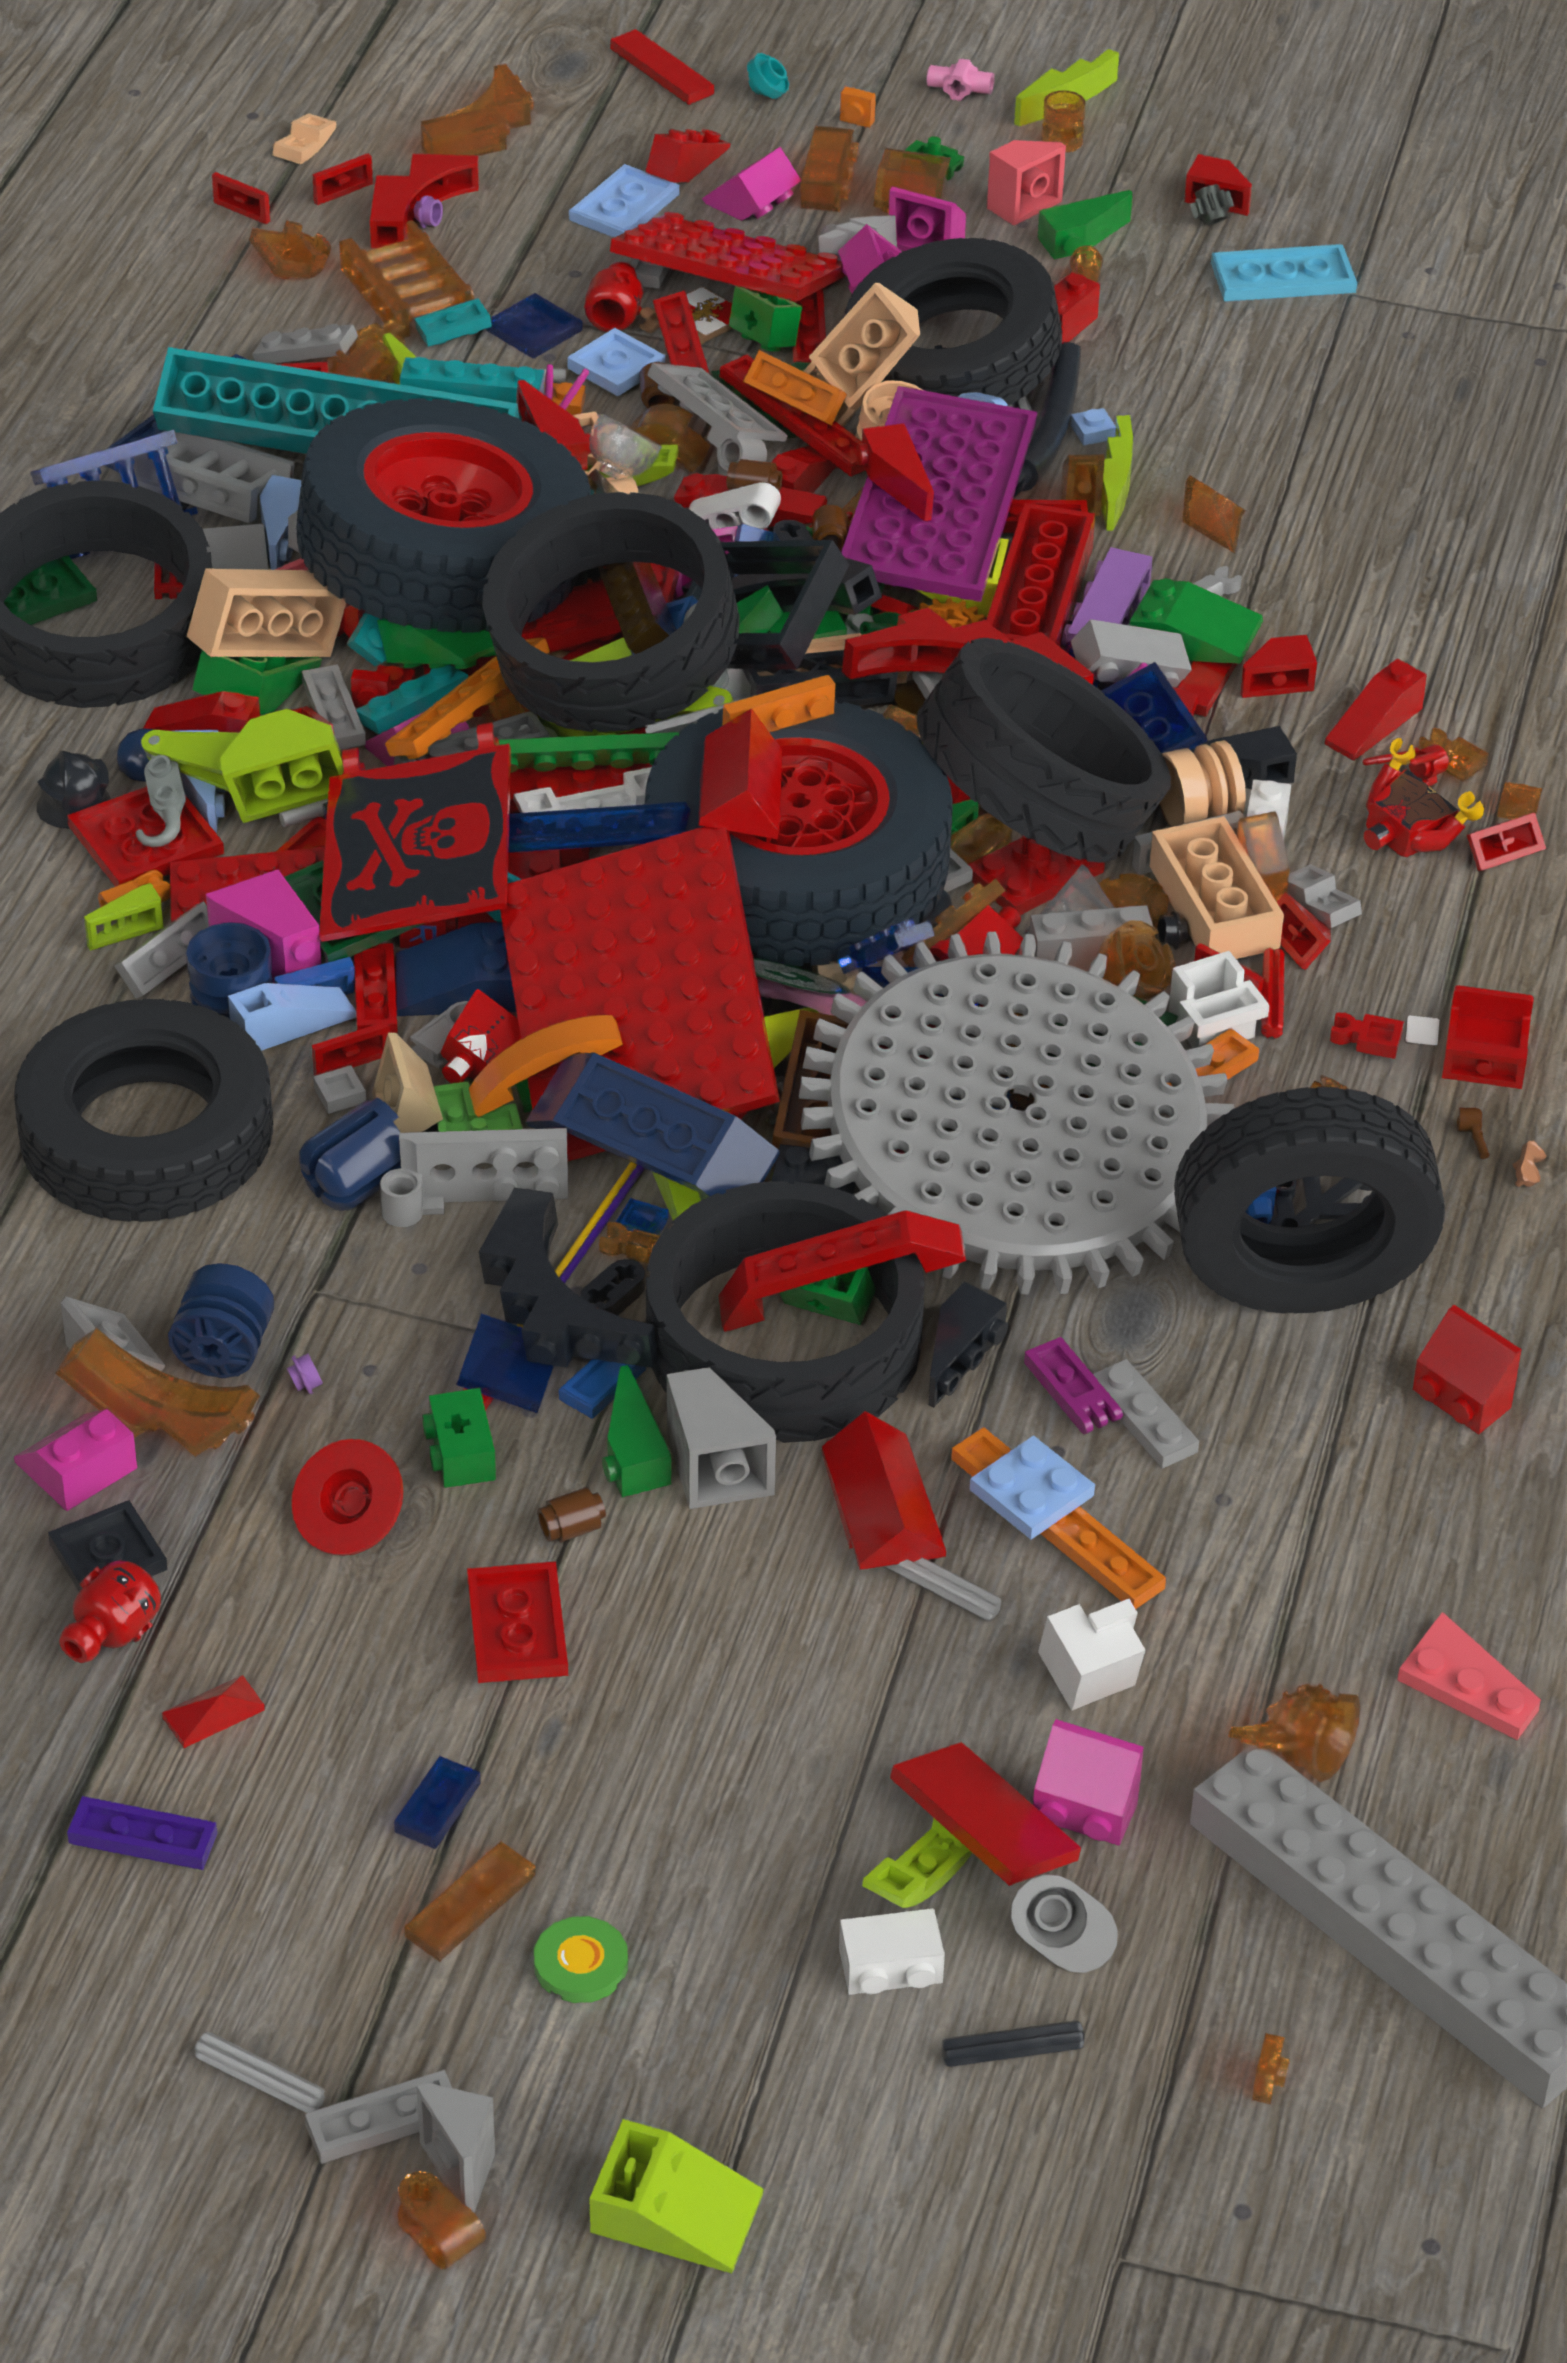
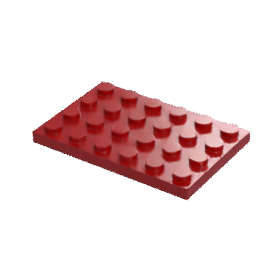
(729, 256)

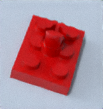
(1028, 873)

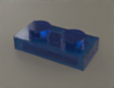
(437, 1802)

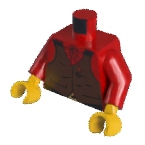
(1410, 813)

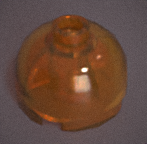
(1137, 949)

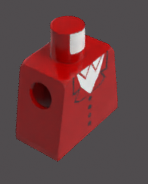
(478, 1038)

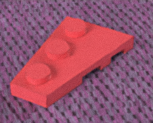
(1469, 1679)

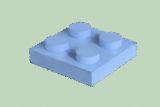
(614, 361)
(1032, 1487)

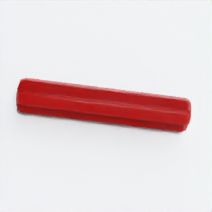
(1273, 992)

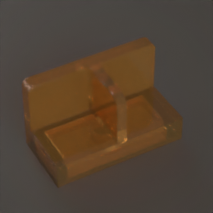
(367, 361)

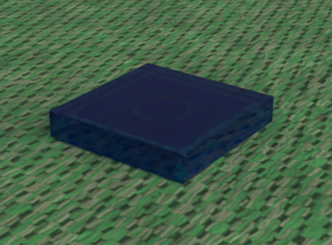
(534, 325)
(500, 1366)

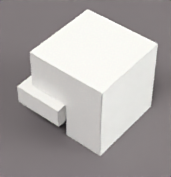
(1216, 998)
(1092, 1654)

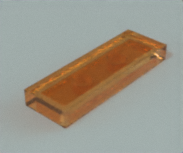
(470, 1901)

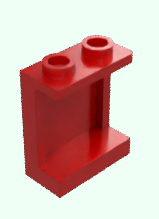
(1488, 1037)

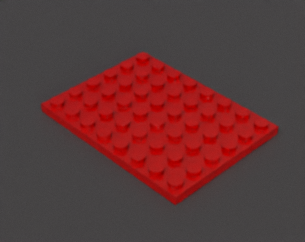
(662, 950)

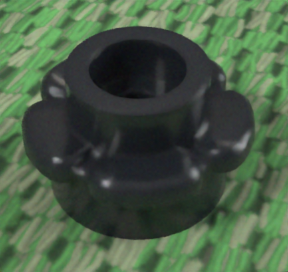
(1172, 929)

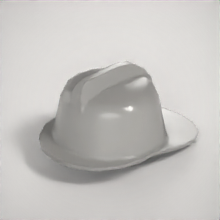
(1064, 1923)

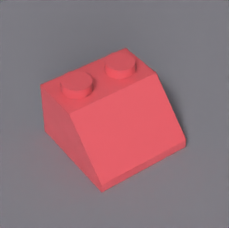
(1025, 179)

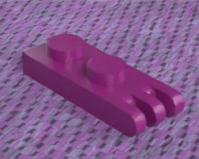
(1072, 1385)

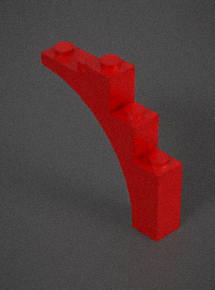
(930, 644)

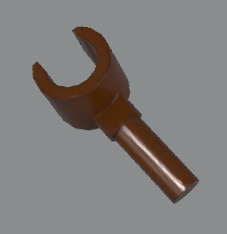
(1471, 1121)

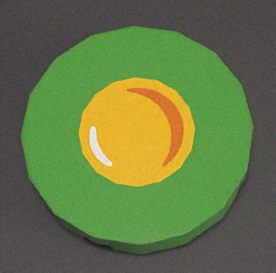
(580, 1959)

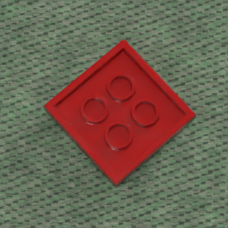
(111, 837)

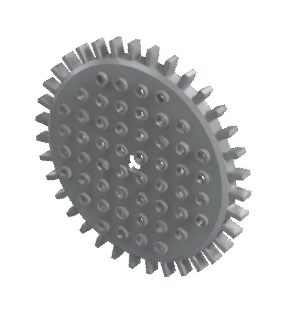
(1045, 995)

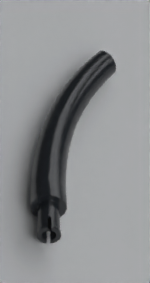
(1053, 418)

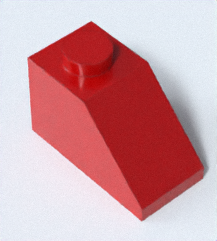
(1213, 171)
(1280, 667)

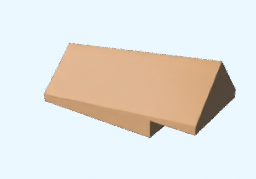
(865, 346)

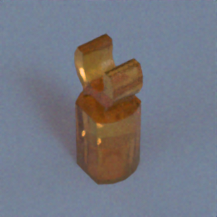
(635, 1244)

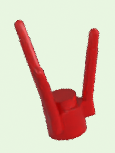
(1425, 765)

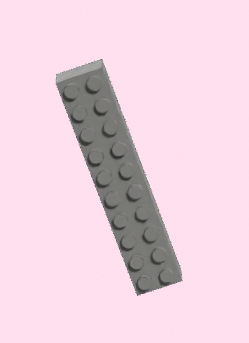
(1390, 1917)

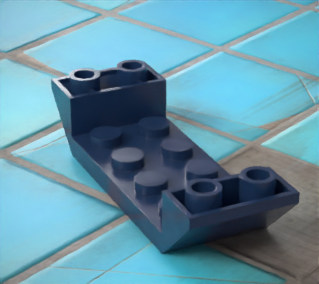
(653, 1125)

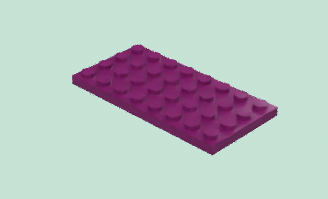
(974, 464)

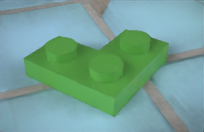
(460, 1116)

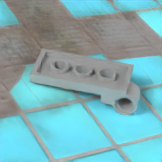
(735, 425)
(422, 1189)

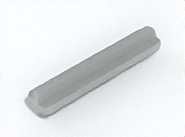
(950, 1587)
(259, 2072)

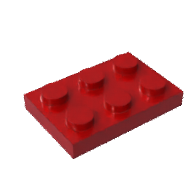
(517, 1622)

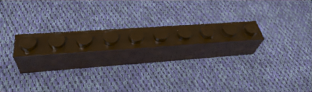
(634, 592)

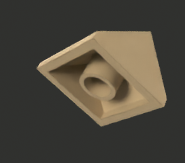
(406, 1087)

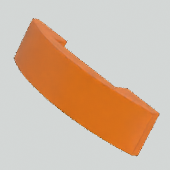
(537, 1052)

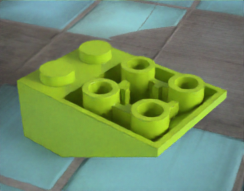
(672, 2198)

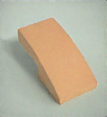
(306, 138)

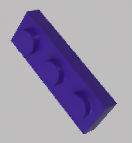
(142, 1833)

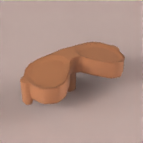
(1526, 1170)

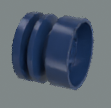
(226, 961)
(221, 1320)

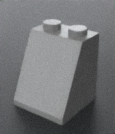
(717, 1441)

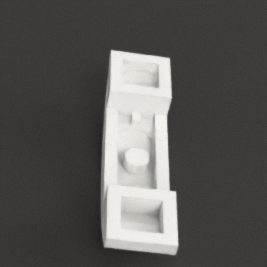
(630, 793)

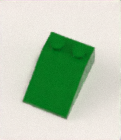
(1208, 623)
(262, 677)

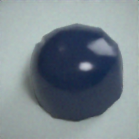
(131, 755)

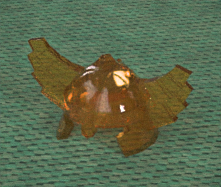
(1308, 1728)

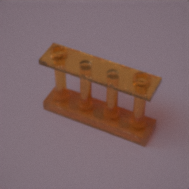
(387, 298)

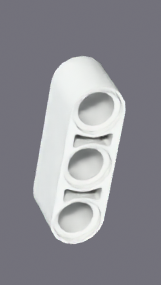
(746, 505)

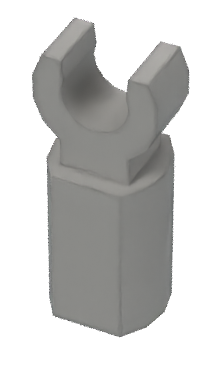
(1220, 583)

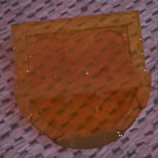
(291, 251)

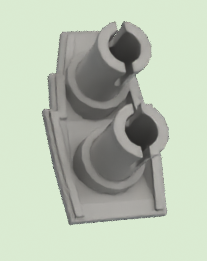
(836, 236)

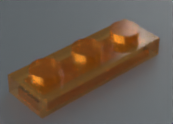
(954, 920)

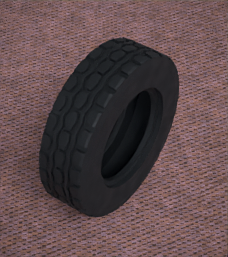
(975, 277)
(1297, 1138)
(155, 1173)

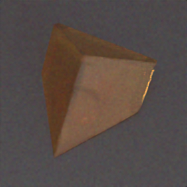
(1212, 513)

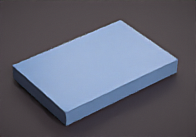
(623, 201)

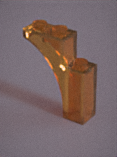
(484, 123)
(150, 1399)

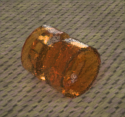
(1064, 119)

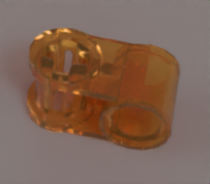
(437, 2219)

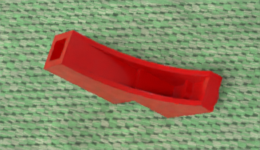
(429, 175)

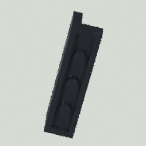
(856, 691)

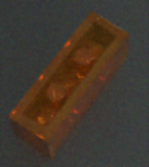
(829, 168)

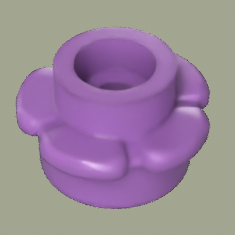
(428, 211)
(304, 1373)

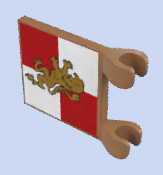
(708, 310)

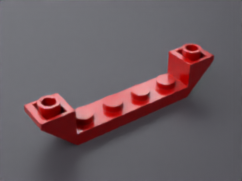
(836, 1253)

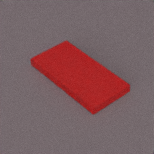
(985, 1813)

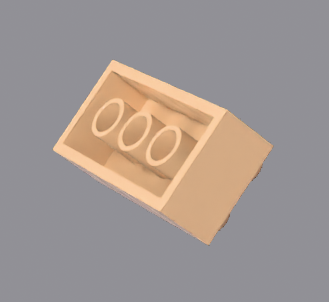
(265, 614)
(1216, 888)

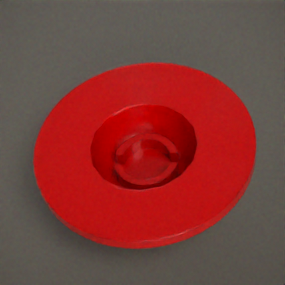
(347, 1497)

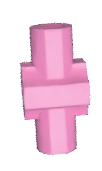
(960, 79)

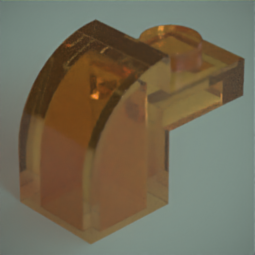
(669, 426)

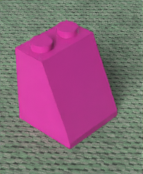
(277, 912)

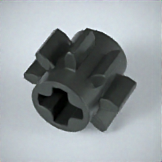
(1211, 204)

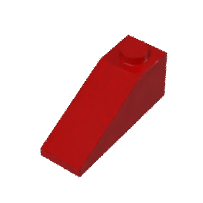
(553, 419)
(896, 467)
(803, 469)
(1380, 708)
(214, 711)

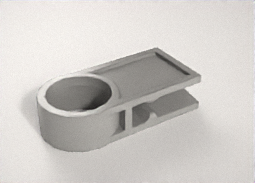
(432, 1036)

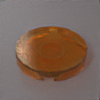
(1137, 891)

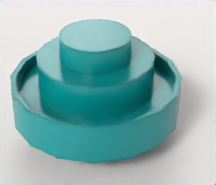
(767, 76)

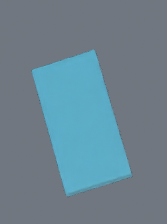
(1283, 272)

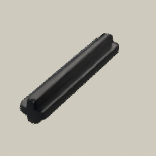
(1012, 2043)

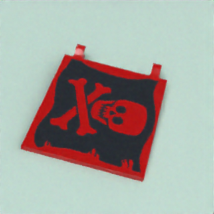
(416, 840)

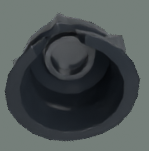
(71, 785)

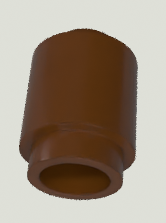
(649, 389)
(752, 472)
(830, 523)
(571, 1515)

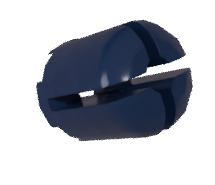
(352, 1155)

